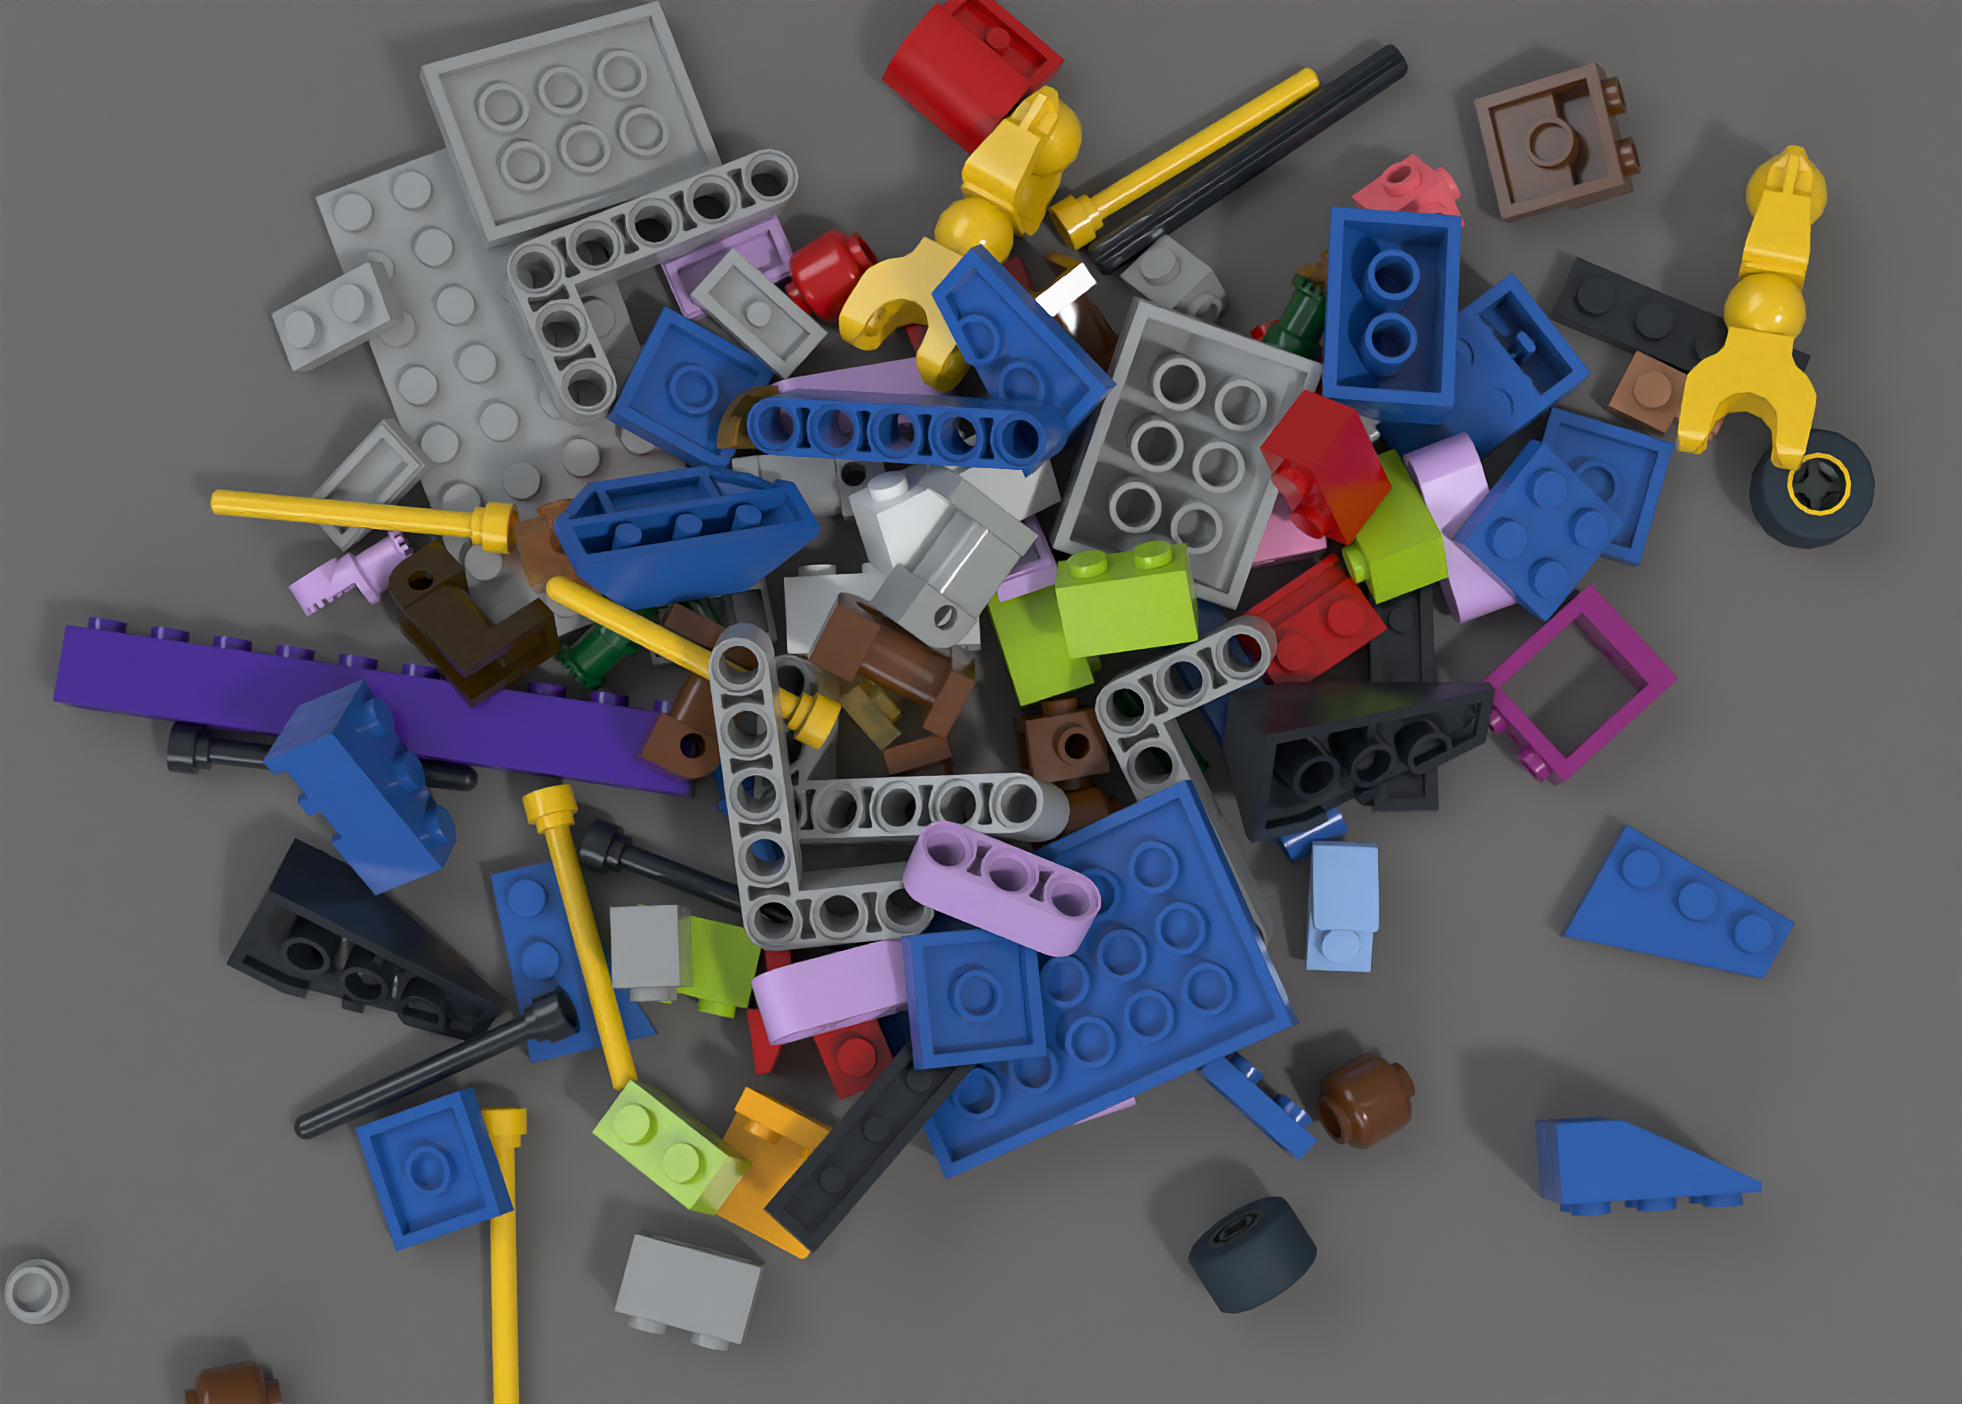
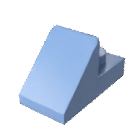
(1342, 906)

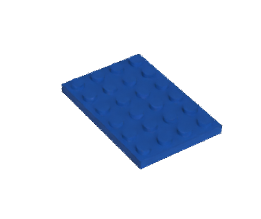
(1148, 996)

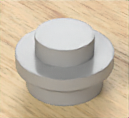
(37, 1291)

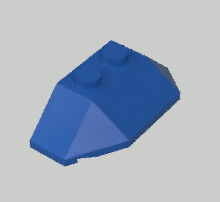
(682, 534)

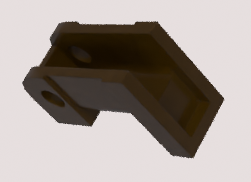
(458, 635)

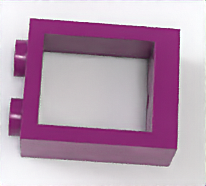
(1620, 646)

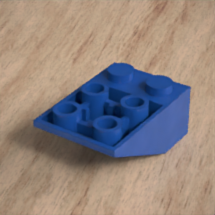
(1506, 373)
(1608, 1159)

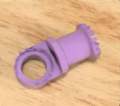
(367, 570)

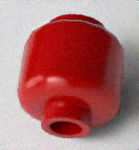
(828, 272)

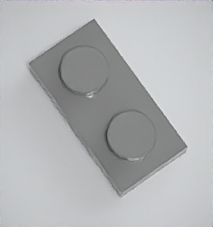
(758, 314)
(338, 316)

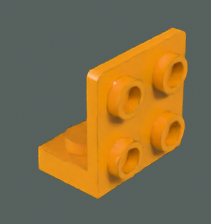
(777, 1143)

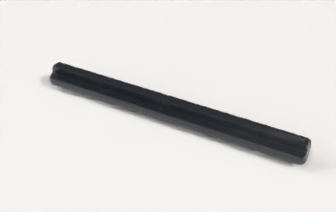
(1248, 159)

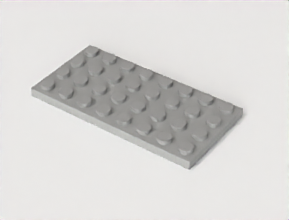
(466, 371)

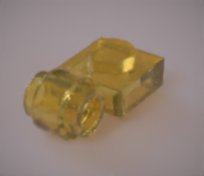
(873, 710)

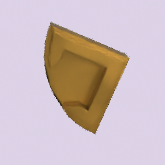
(733, 426)

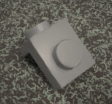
(1176, 280)

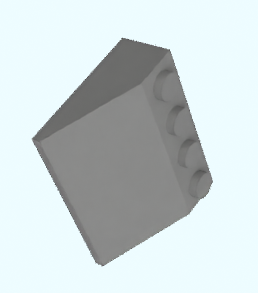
(1181, 445)

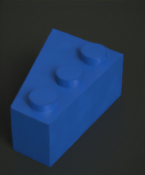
(365, 786)

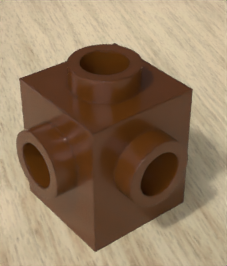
(1042, 743)

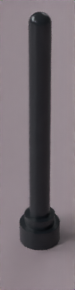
(196, 749)
(609, 849)
(548, 1017)

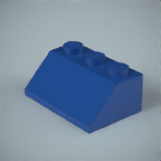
(1392, 313)

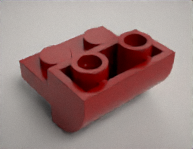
(970, 68)

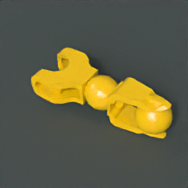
(1005, 194)
(1764, 318)

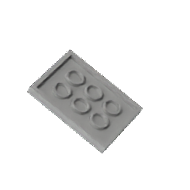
(568, 122)

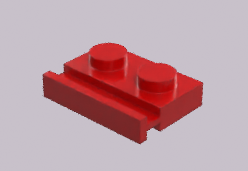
(1316, 623)

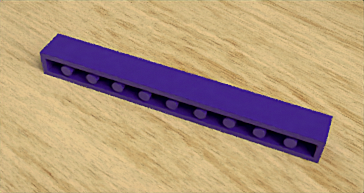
(259, 692)

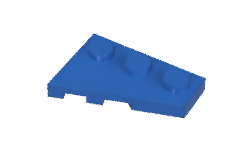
(1017, 343)
(1674, 910)
(545, 956)

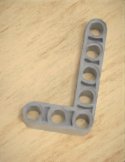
(628, 255)
(1159, 728)
(883, 801)
(776, 820)

